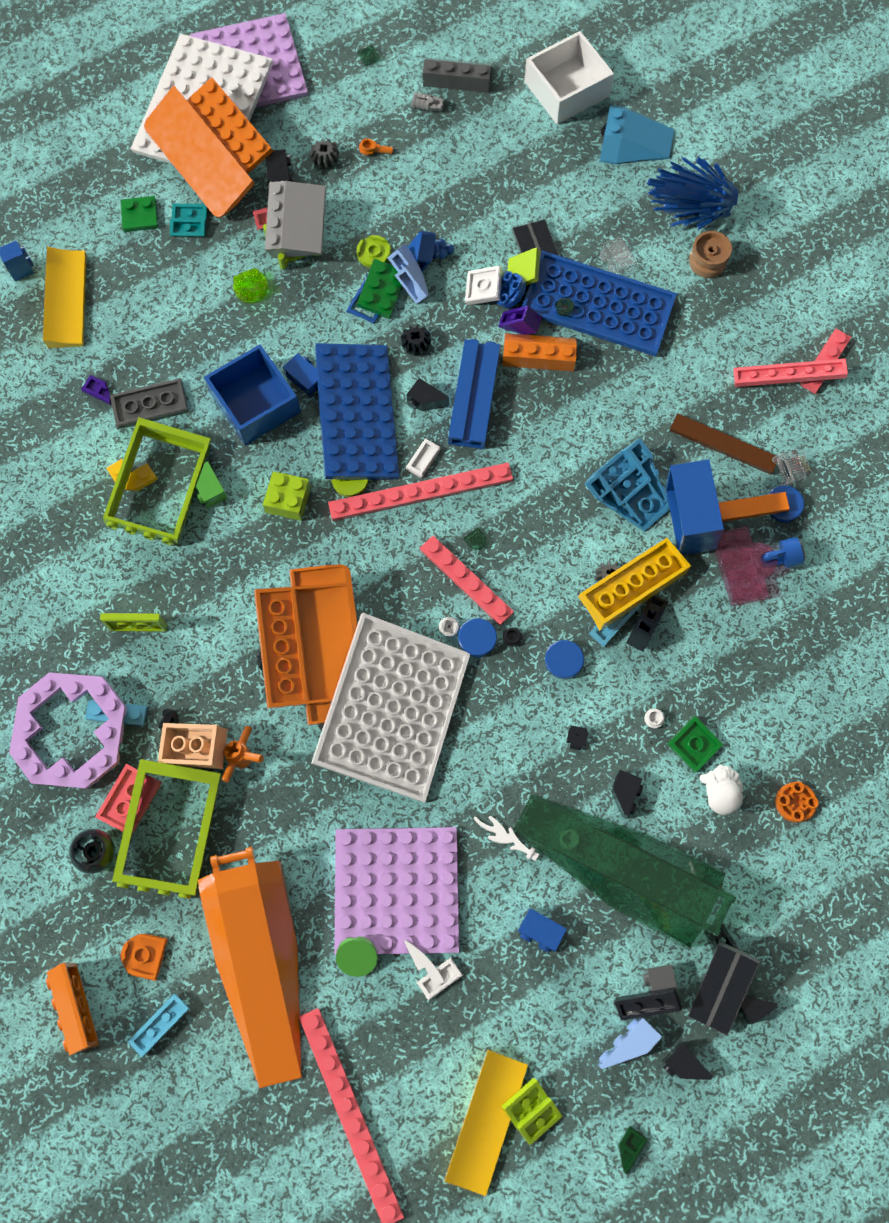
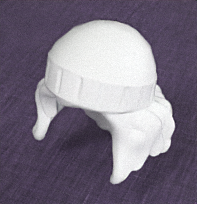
(723, 789)

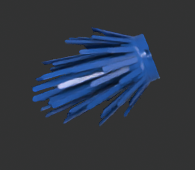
(694, 193)

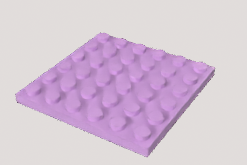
(270, 39)
(397, 888)

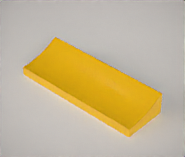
(64, 298)
(634, 583)
(485, 1123)

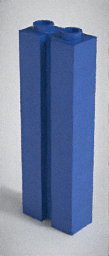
(474, 394)

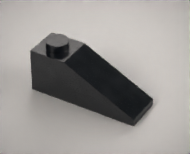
(647, 623)

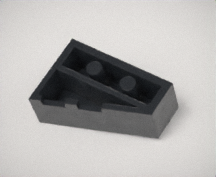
(278, 166)

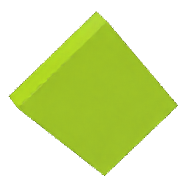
(134, 622)

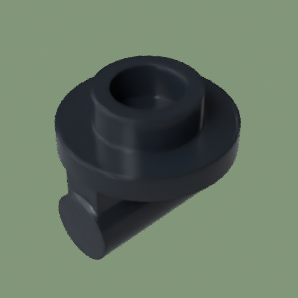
(169, 716)

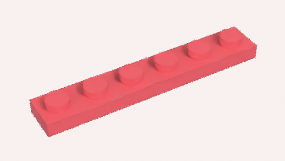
(790, 372)
(466, 580)

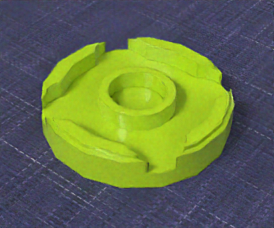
(371, 248)
(349, 487)

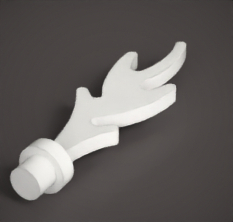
(504, 838)

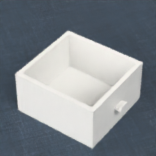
(568, 77)

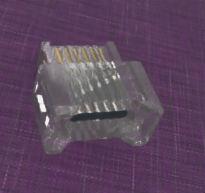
(792, 466)

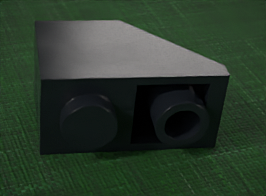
(624, 792)

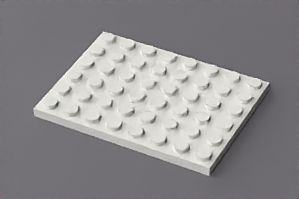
(192, 65)
(391, 708)

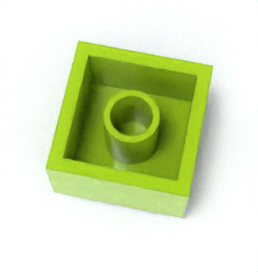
(286, 496)

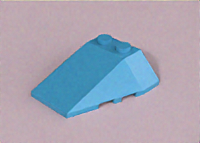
(634, 137)
(631, 486)

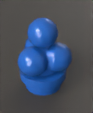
(442, 249)

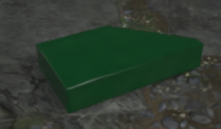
(630, 1148)

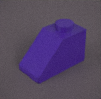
(520, 320)

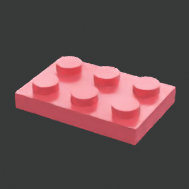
(116, 805)

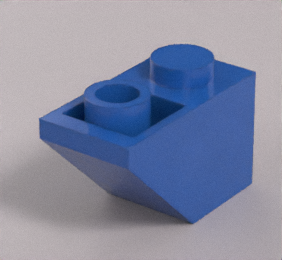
(423, 248)

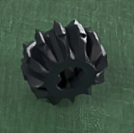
(415, 339)

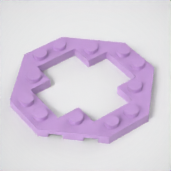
(27, 726)

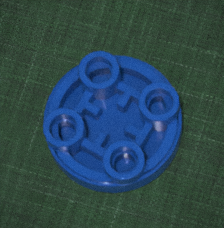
(512, 289)
(795, 503)
(477, 637)
(564, 659)

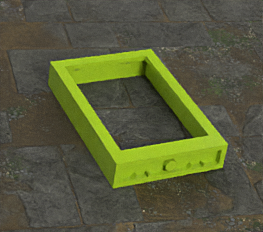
(168, 435)
(178, 772)

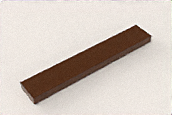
(723, 443)

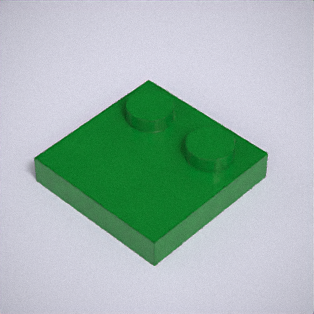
(139, 214)
(694, 744)

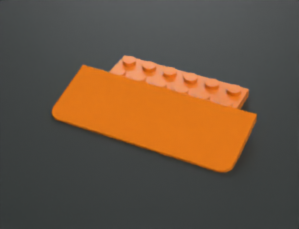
(208, 144)
(306, 637)

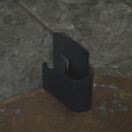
(577, 737)

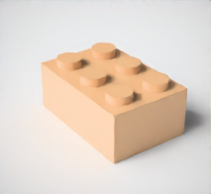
(193, 745)

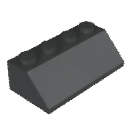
(456, 74)

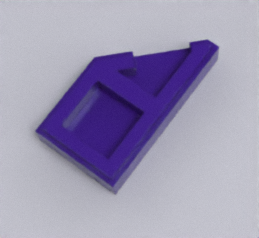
(97, 389)

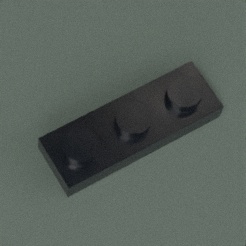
(648, 1004)

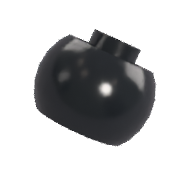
(93, 864)

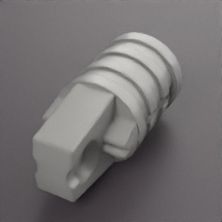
(427, 102)

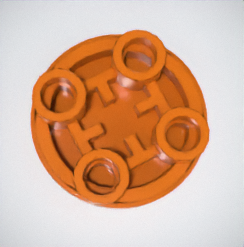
(796, 802)

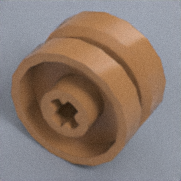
(710, 254)

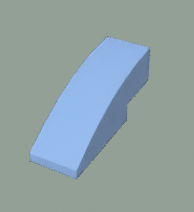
(409, 273)

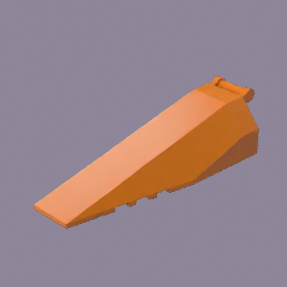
(257, 960)

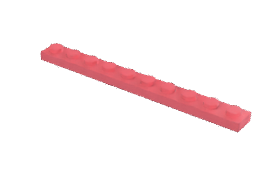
(420, 491)
(351, 1117)

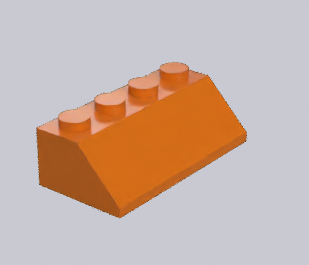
(539, 352)
(72, 1008)

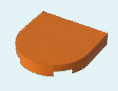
(144, 955)

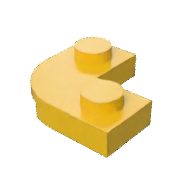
(138, 478)

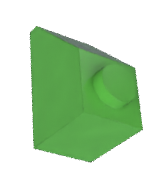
(209, 487)

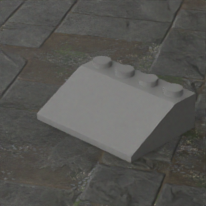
(295, 219)

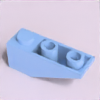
(634, 1043)

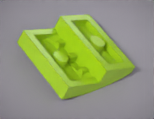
(531, 1111)

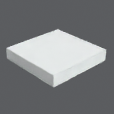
(483, 285)

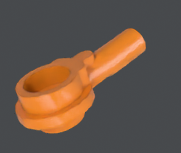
(368, 147)

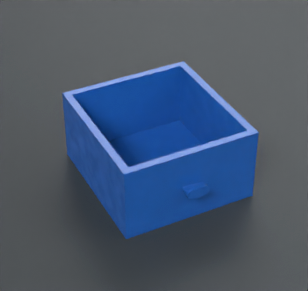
(252, 394)
(694, 507)

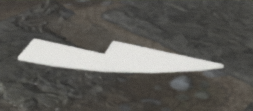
(422, 961)

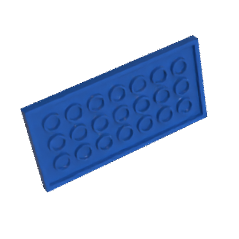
(603, 301)
(356, 412)

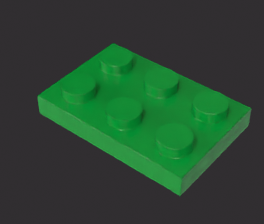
(380, 289)

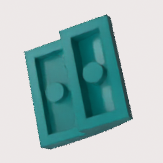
(188, 220)

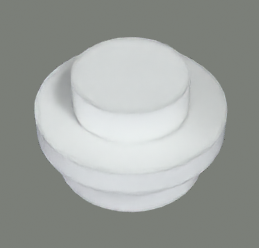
(654, 718)

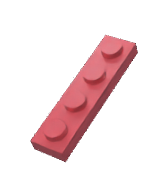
(830, 351)

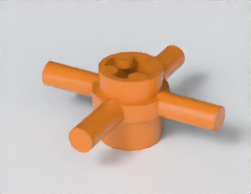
(238, 755)

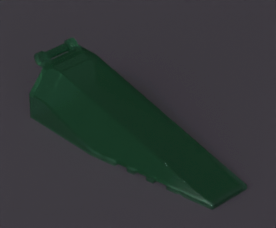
(629, 870)

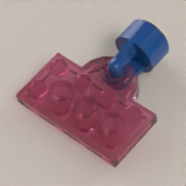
(748, 564)

